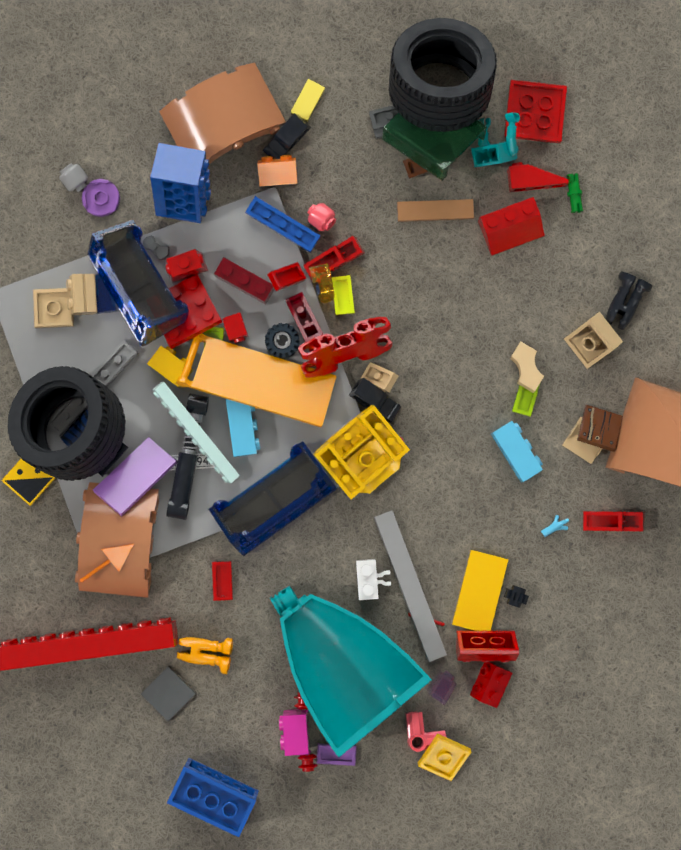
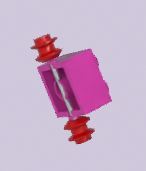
(295, 735)

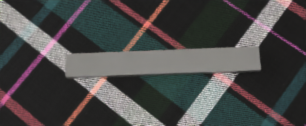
(410, 586)

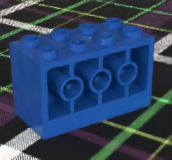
(180, 183)
(213, 797)

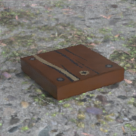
(599, 428)

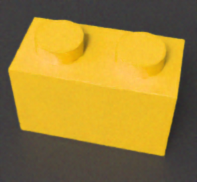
(167, 364)

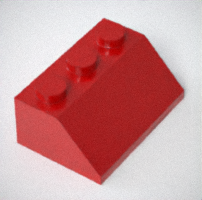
(512, 226)
(486, 646)

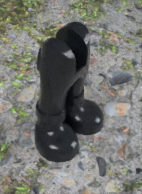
(630, 308)

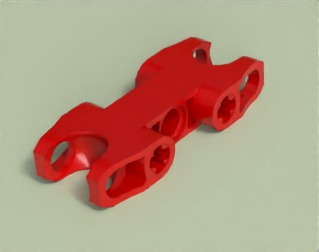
(333, 350)

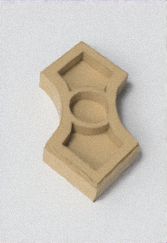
(528, 373)

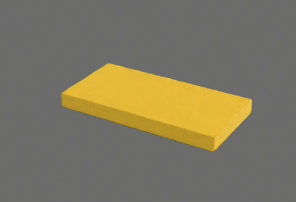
(480, 591)

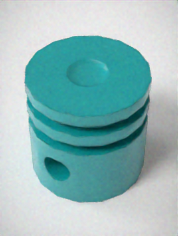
(285, 599)

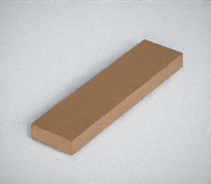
(435, 210)

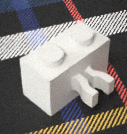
(367, 579)

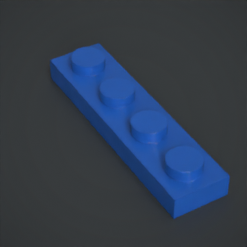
(282, 224)

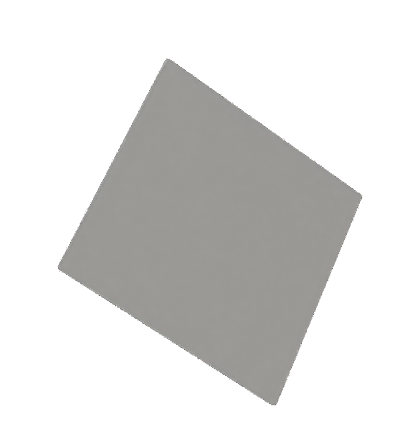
(225, 234)

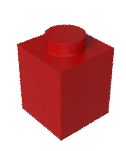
(235, 328)

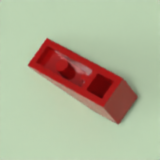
(528, 178)

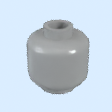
(73, 177)

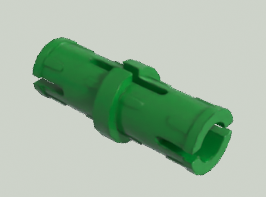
(574, 193)

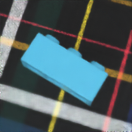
(242, 429)
(517, 451)

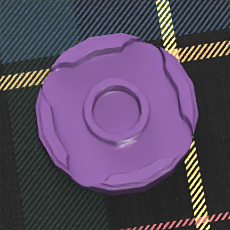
(105, 202)

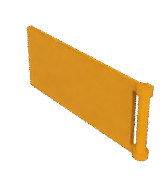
(258, 380)

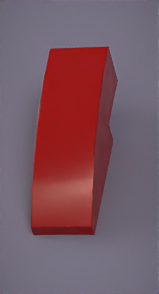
(337, 255)
(613, 521)

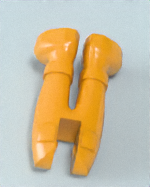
(200, 658)

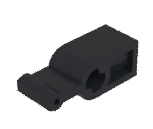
(287, 137)
(369, 394)

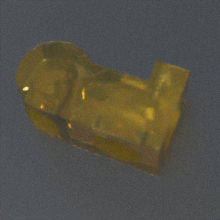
(324, 287)

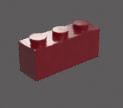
(244, 280)

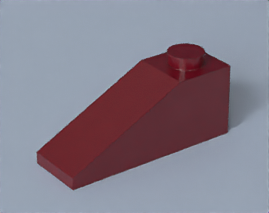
(304, 317)

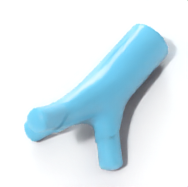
(555, 526)

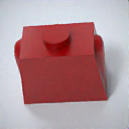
(185, 265)

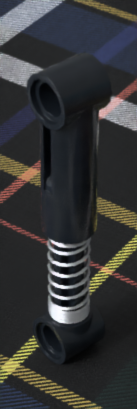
(186, 464)

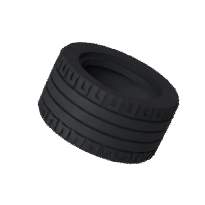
(447, 43)
(37, 403)

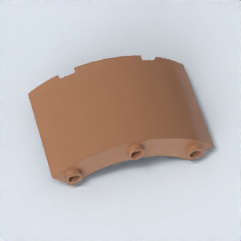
(223, 112)
(105, 529)

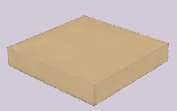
(51, 308)

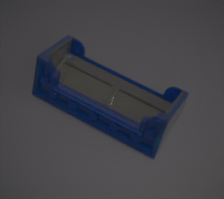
(135, 282)
(273, 500)

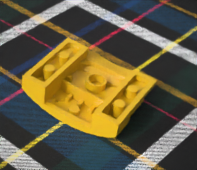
(362, 453)

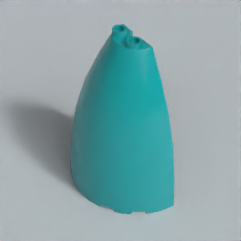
(346, 670)

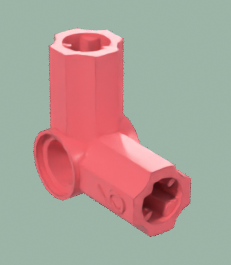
(415, 728)

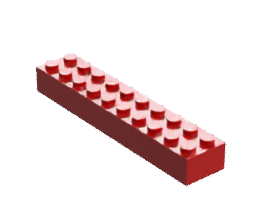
(88, 644)

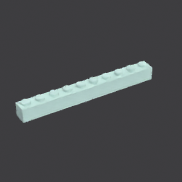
(192, 429)

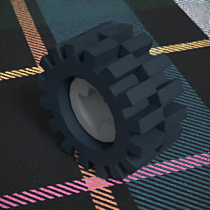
(290, 346)

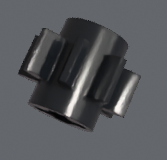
(516, 596)

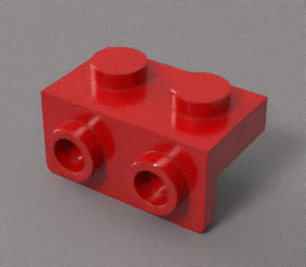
(490, 684)

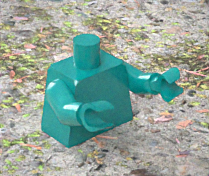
(499, 152)

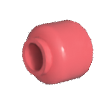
(321, 217)

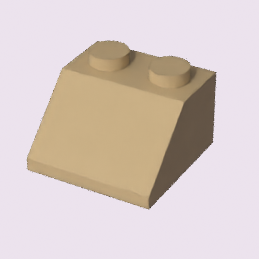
(593, 340)

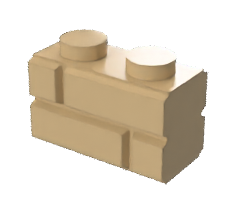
(82, 294)

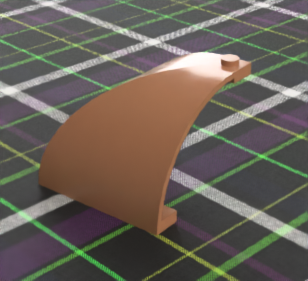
(650, 434)

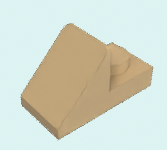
(380, 377)

